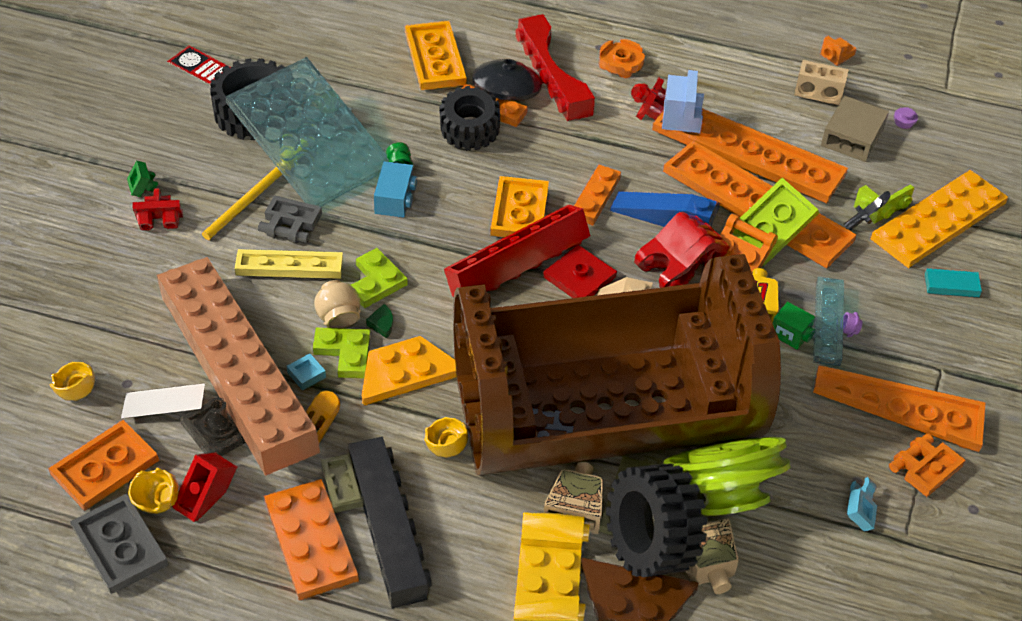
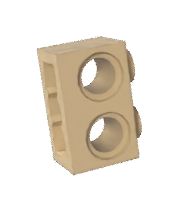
(821, 82)

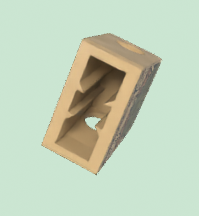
(578, 495)
(718, 558)

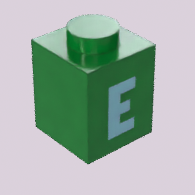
(794, 325)

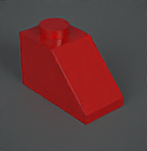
(204, 484)

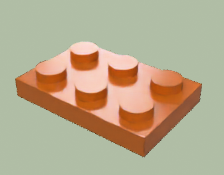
(103, 465)

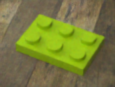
(780, 212)

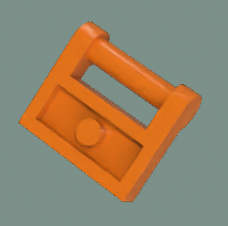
(754, 255)

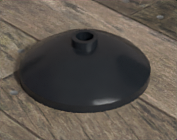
(507, 79)

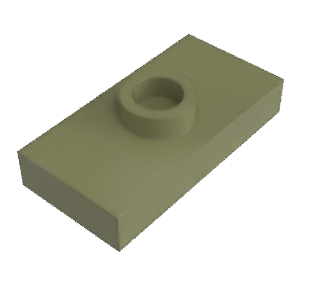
(341, 483)

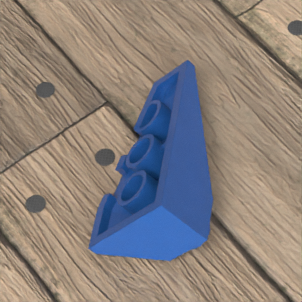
(662, 207)

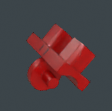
(652, 99)
(157, 207)

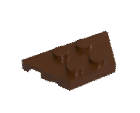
(626, 597)

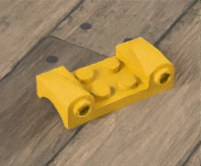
(550, 568)

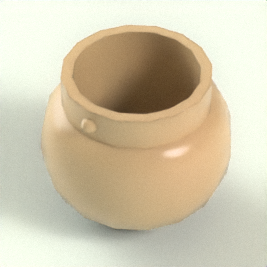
(337, 304)

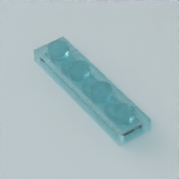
(828, 321)

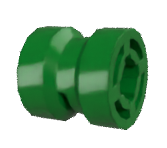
(399, 153)

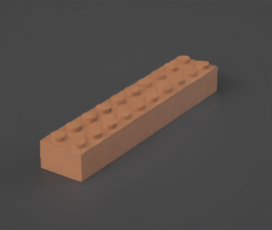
(239, 366)

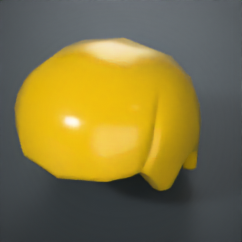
(73, 381)
(446, 437)
(154, 491)

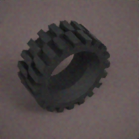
(230, 81)
(678, 520)

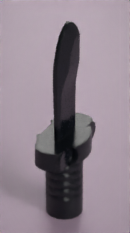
(863, 214)

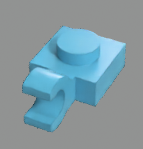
(861, 506)

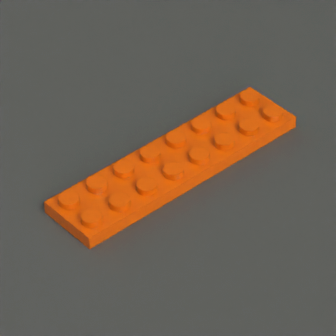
(763, 155)
(739, 190)

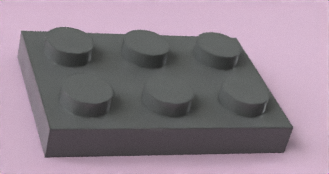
(119, 543)

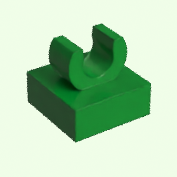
(141, 179)

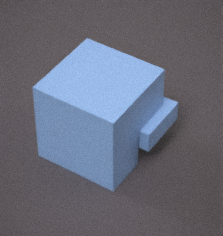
(683, 104)

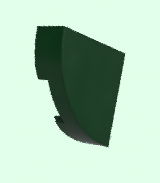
(381, 321)

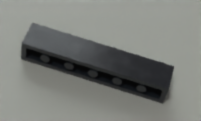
(388, 523)

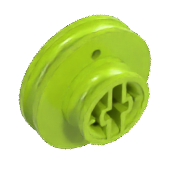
(733, 471)

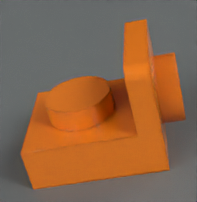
(837, 50)

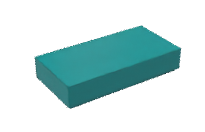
(953, 282)

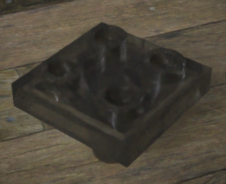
(213, 428)

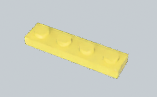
(289, 264)

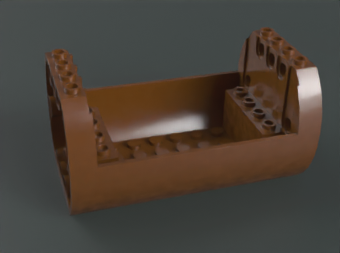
(692, 344)

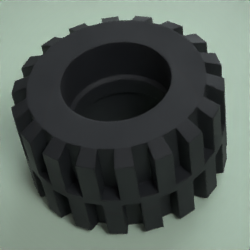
(469, 132)

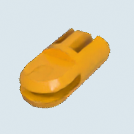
(323, 411)

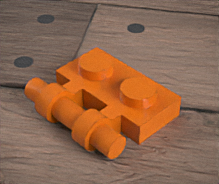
(933, 469)

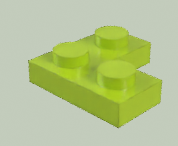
(380, 280)
(348, 344)

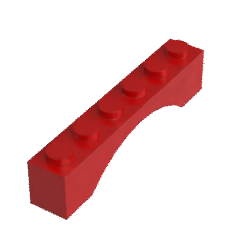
(571, 95)

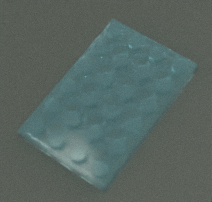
(308, 132)

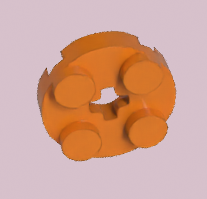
(612, 61)

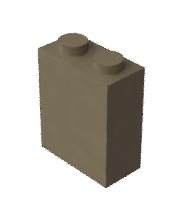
(854, 128)

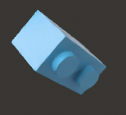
(394, 189)

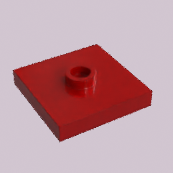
(579, 273)

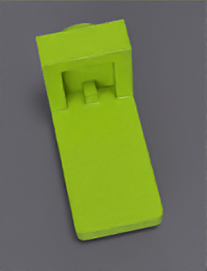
(897, 201)

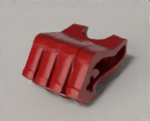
(680, 249)

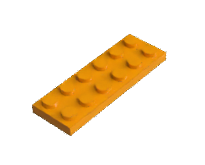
(938, 218)

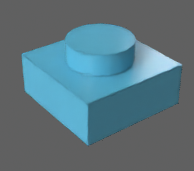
(306, 371)

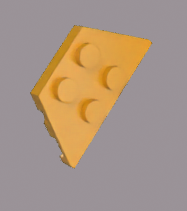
(404, 368)

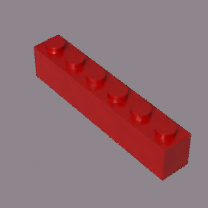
(520, 250)

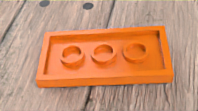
(311, 539)

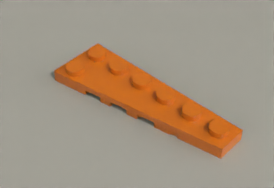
(928, 411)

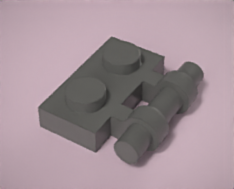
(292, 213)

